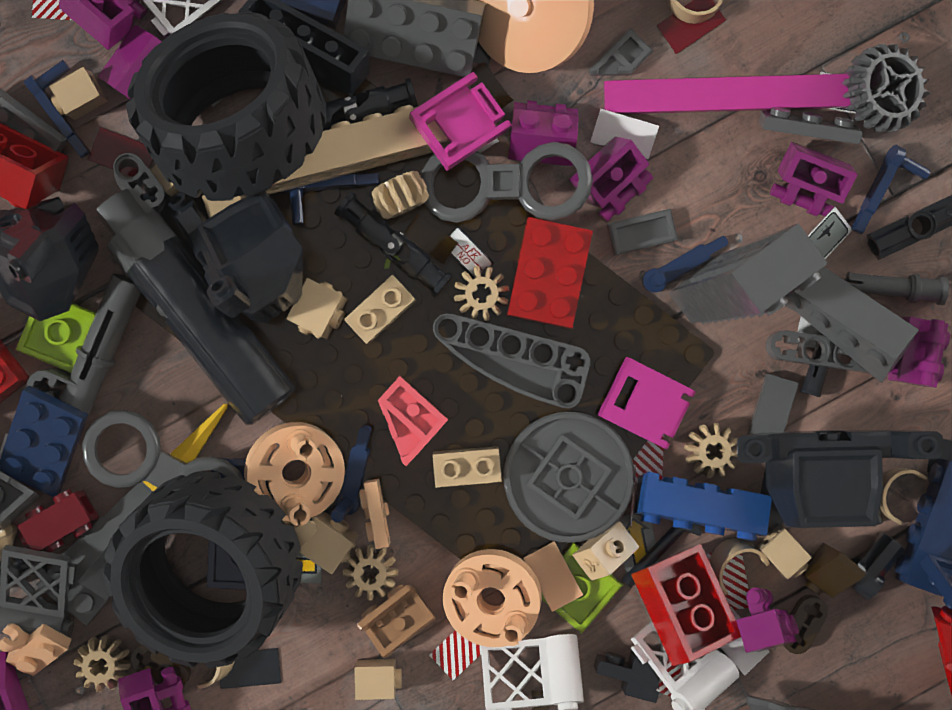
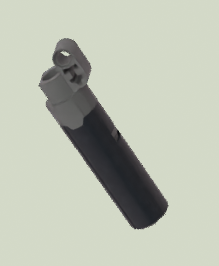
(177, 290)

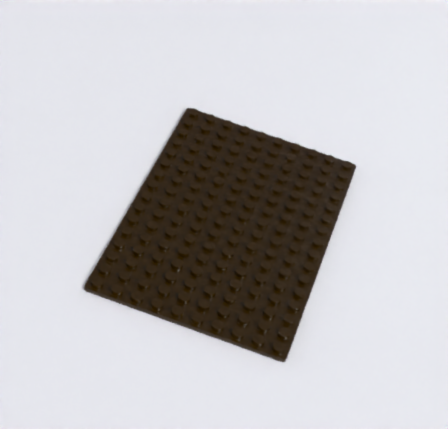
(345, 377)

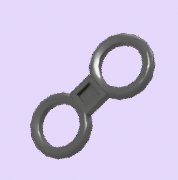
(512, 182)
(158, 464)

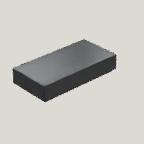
(642, 232)
(773, 405)

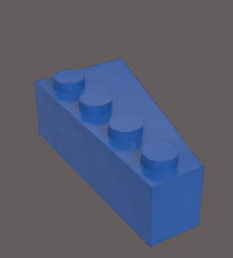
(702, 506)

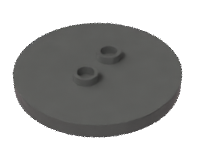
(568, 477)

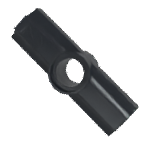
(901, 234)

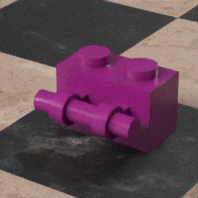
(104, 19)
(541, 125)
(816, 173)
(616, 177)
(923, 358)
(765, 626)
(141, 692)

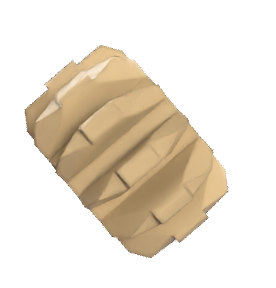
(400, 194)
(490, 299)
(712, 462)
(382, 575)
(91, 658)

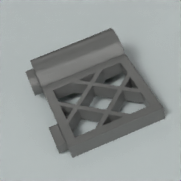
(28, 613)

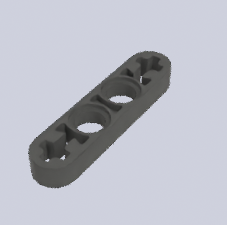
(828, 356)

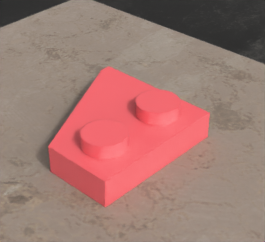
(409, 418)

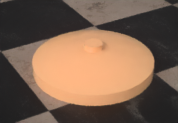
(534, 33)

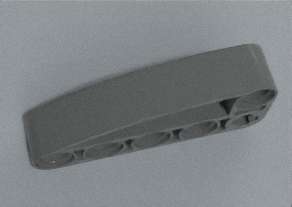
(521, 370)

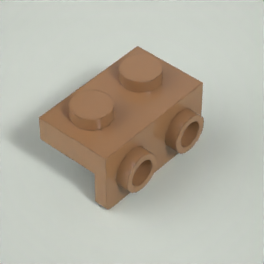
(396, 619)

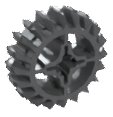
(899, 102)

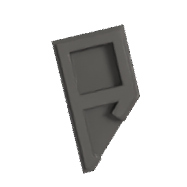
(622, 57)

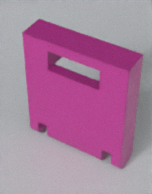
(463, 117)
(653, 406)

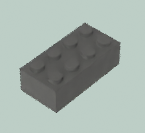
(418, 32)

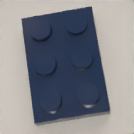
(42, 441)

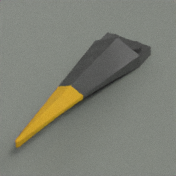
(88, 592)

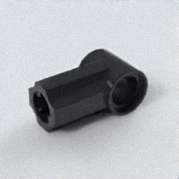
(876, 562)

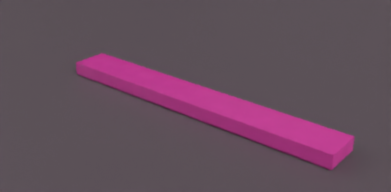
(725, 94)

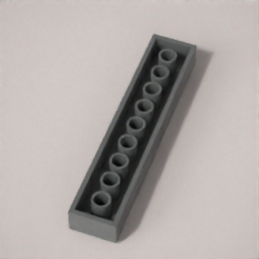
(751, 278)

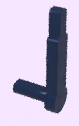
(37, 88)
(893, 159)
(340, 182)
(656, 279)
(349, 500)

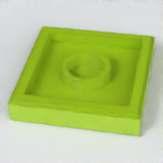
(57, 337)
(595, 594)

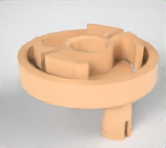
(296, 442)
(512, 617)

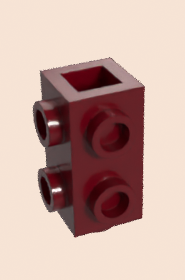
(48, 526)

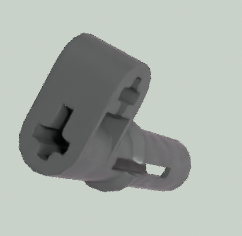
(97, 351)

